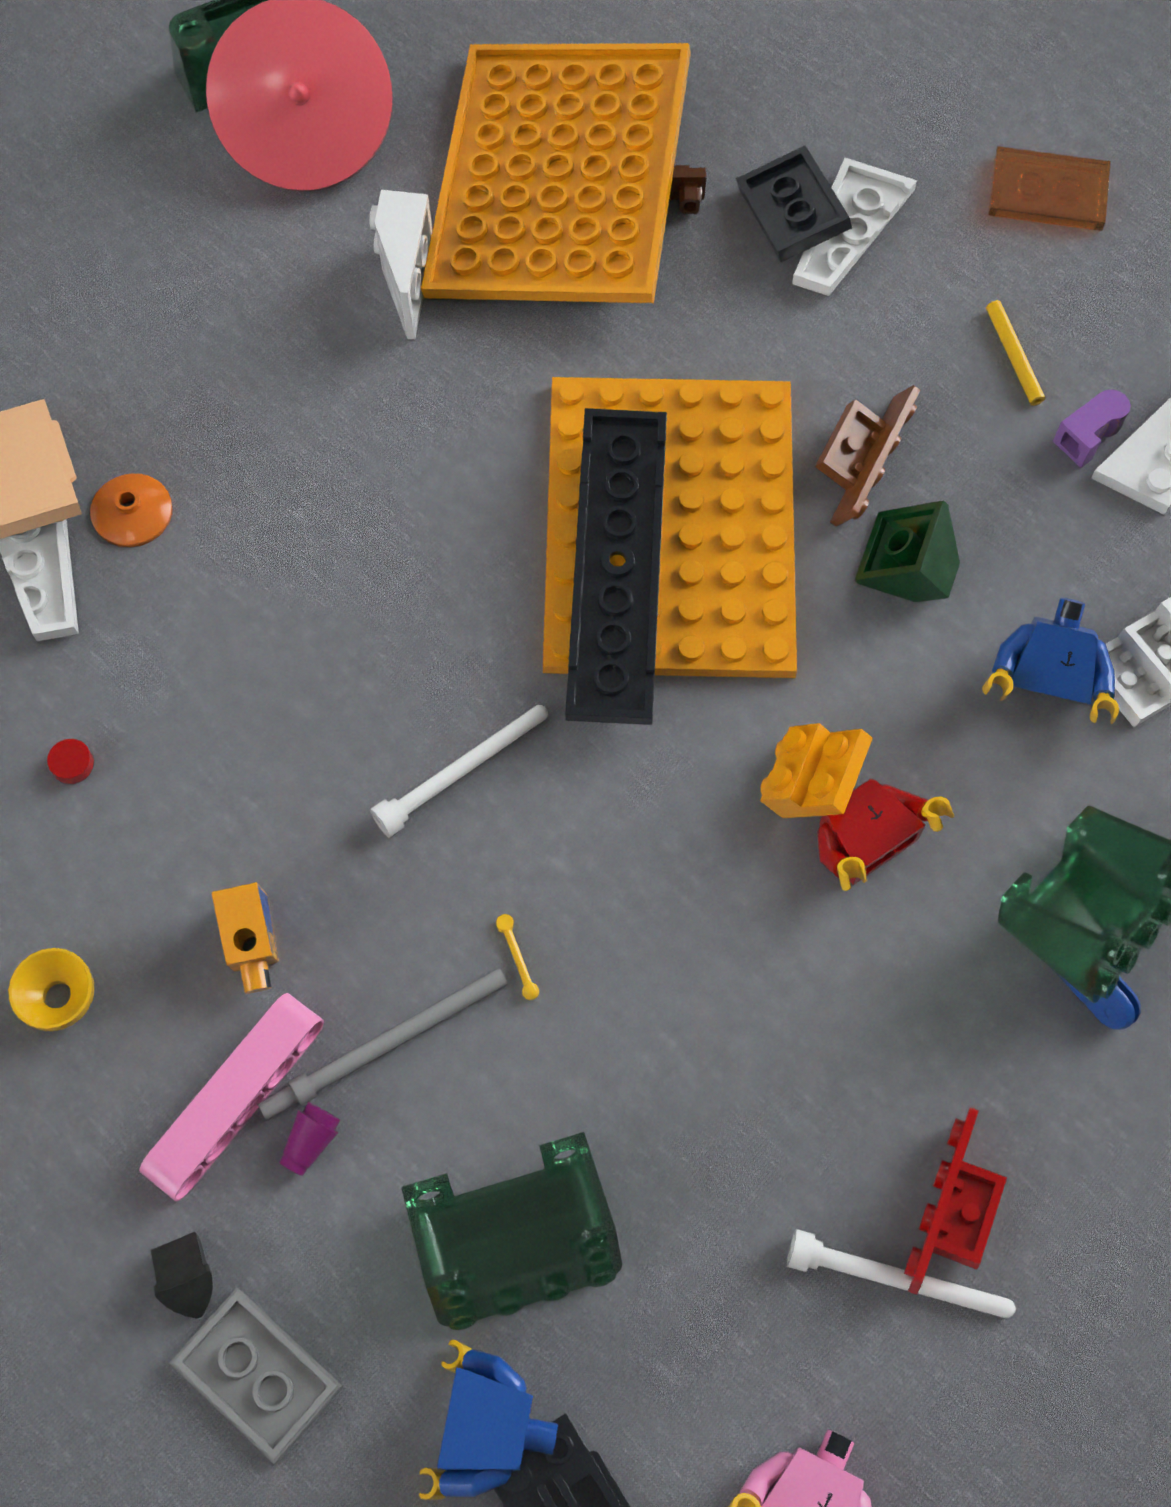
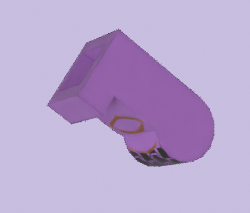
(1098, 418)

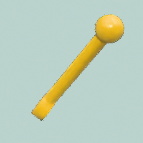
(505, 925)

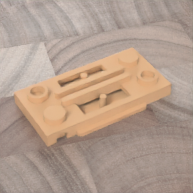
(34, 470)

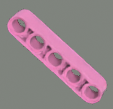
(231, 1097)

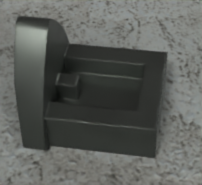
(182, 1276)

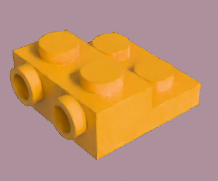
(814, 771)

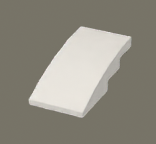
(1143, 665)

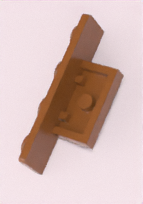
(859, 449)

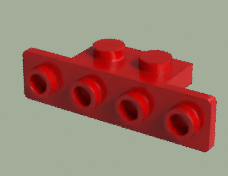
(964, 1211)

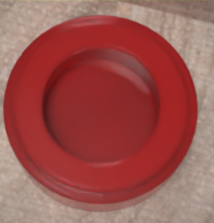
(70, 761)

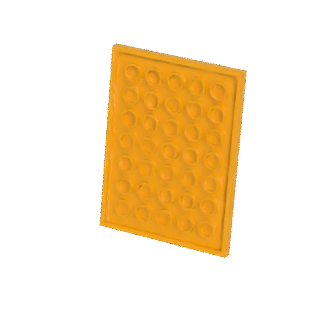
(559, 173)
(723, 529)

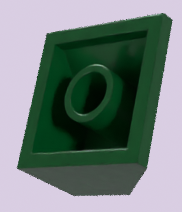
(911, 553)

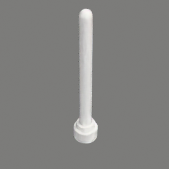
(393, 813)
(809, 1253)

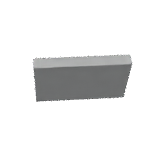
(256, 1375)

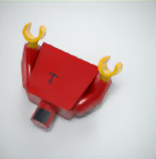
(875, 829)

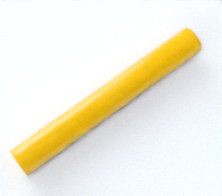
(1015, 353)

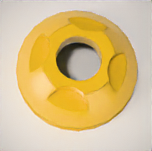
(35, 978)

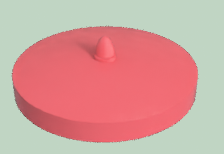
(299, 94)

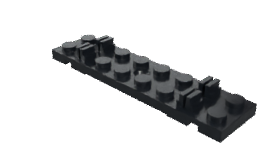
(617, 605)

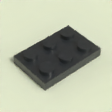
(793, 203)

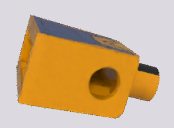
(242, 915)

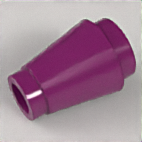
(308, 1138)

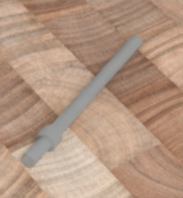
(304, 1087)

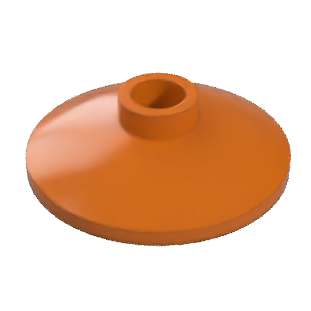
(134, 523)

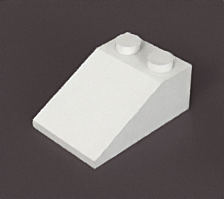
(403, 243)

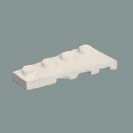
(1143, 463)
(43, 579)

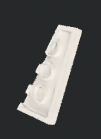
(871, 201)

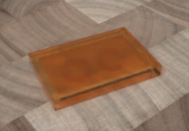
(1049, 188)

